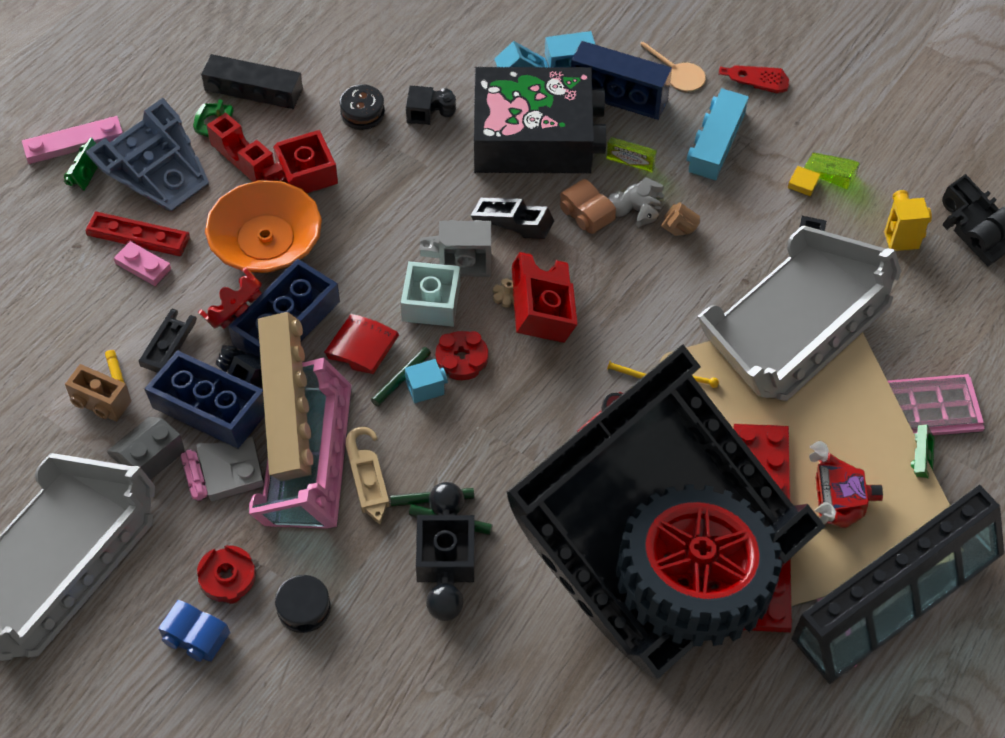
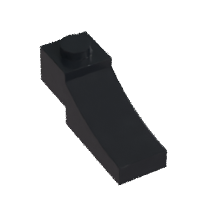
(514, 215)

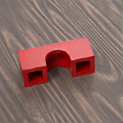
(229, 140)

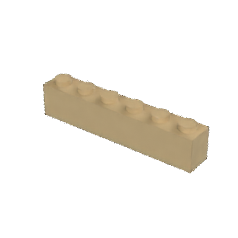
(285, 397)

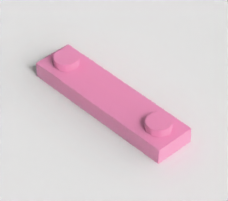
(70, 139)

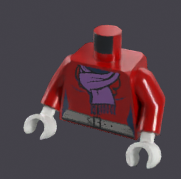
(841, 489)

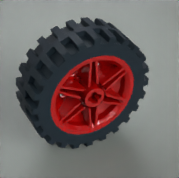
(708, 544)

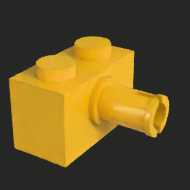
(907, 222)

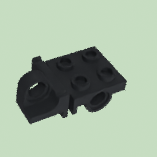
(977, 219)

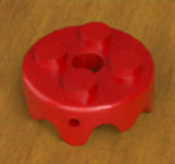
(233, 301)

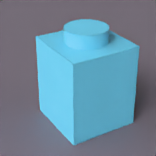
(425, 380)

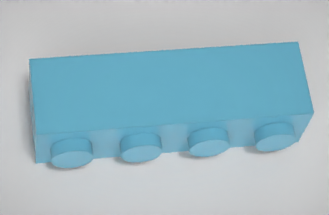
(718, 134)

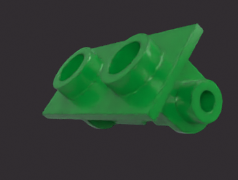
(84, 168)

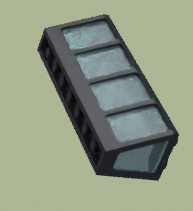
(901, 585)

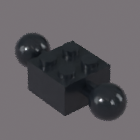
(445, 550)

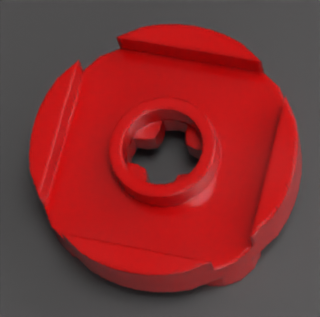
(466, 342)
(232, 588)

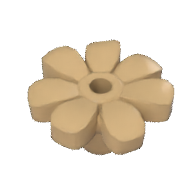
(504, 293)

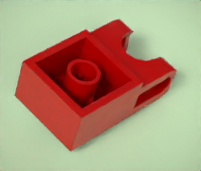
(543, 299)

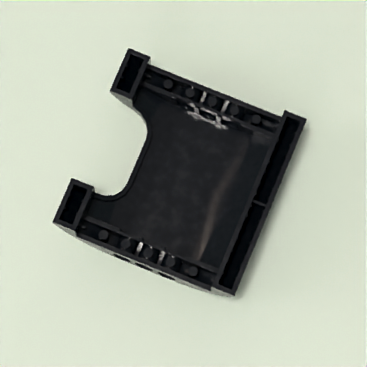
(642, 443)

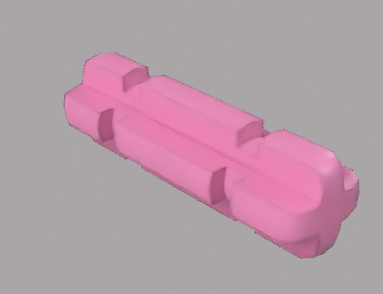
(194, 475)

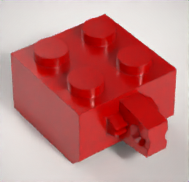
(303, 163)

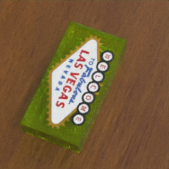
(631, 154)

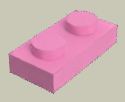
(142, 263)

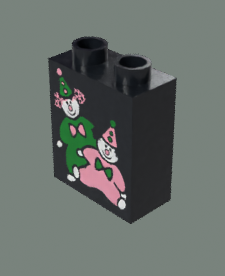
(537, 120)

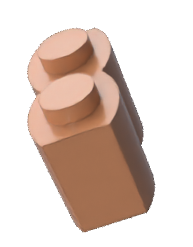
(587, 206)

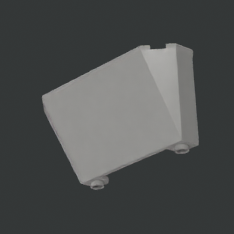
(803, 311)
(66, 546)

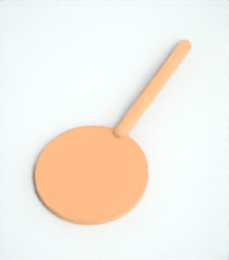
(684, 76)

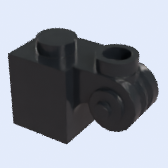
(424, 101)
(241, 365)

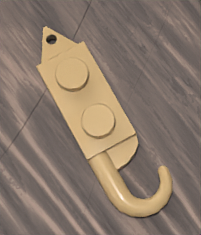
(367, 475)

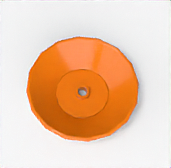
(262, 210)

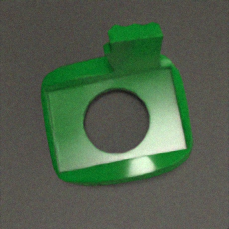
(207, 110)

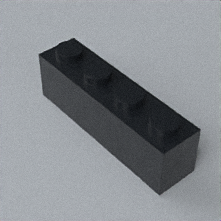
(252, 81)

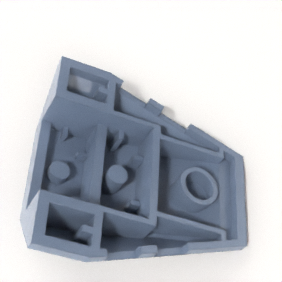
(153, 158)

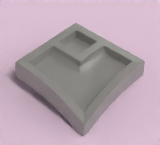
(230, 469)

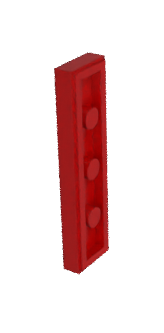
(141, 233)

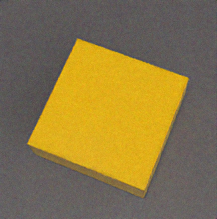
(803, 180)

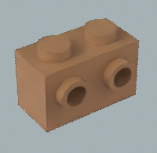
(98, 393)

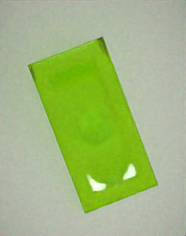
(833, 169)

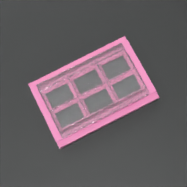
(941, 402)

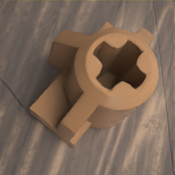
(680, 220)

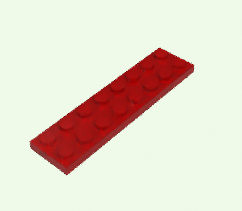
(771, 448)

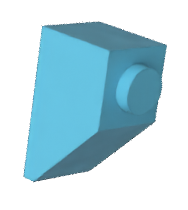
(519, 56)

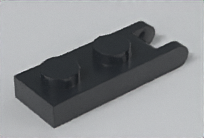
(166, 341)

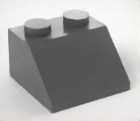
(149, 446)

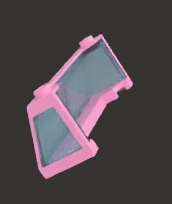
(314, 498)

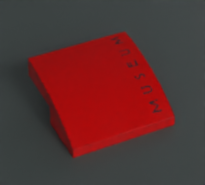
(361, 343)

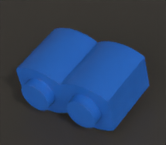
(193, 631)

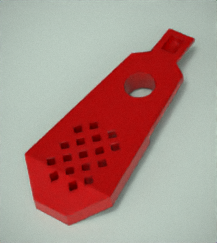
(762, 78)

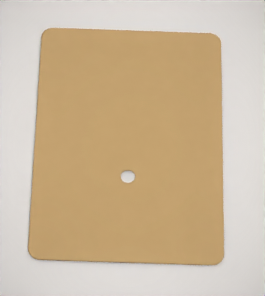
(862, 425)

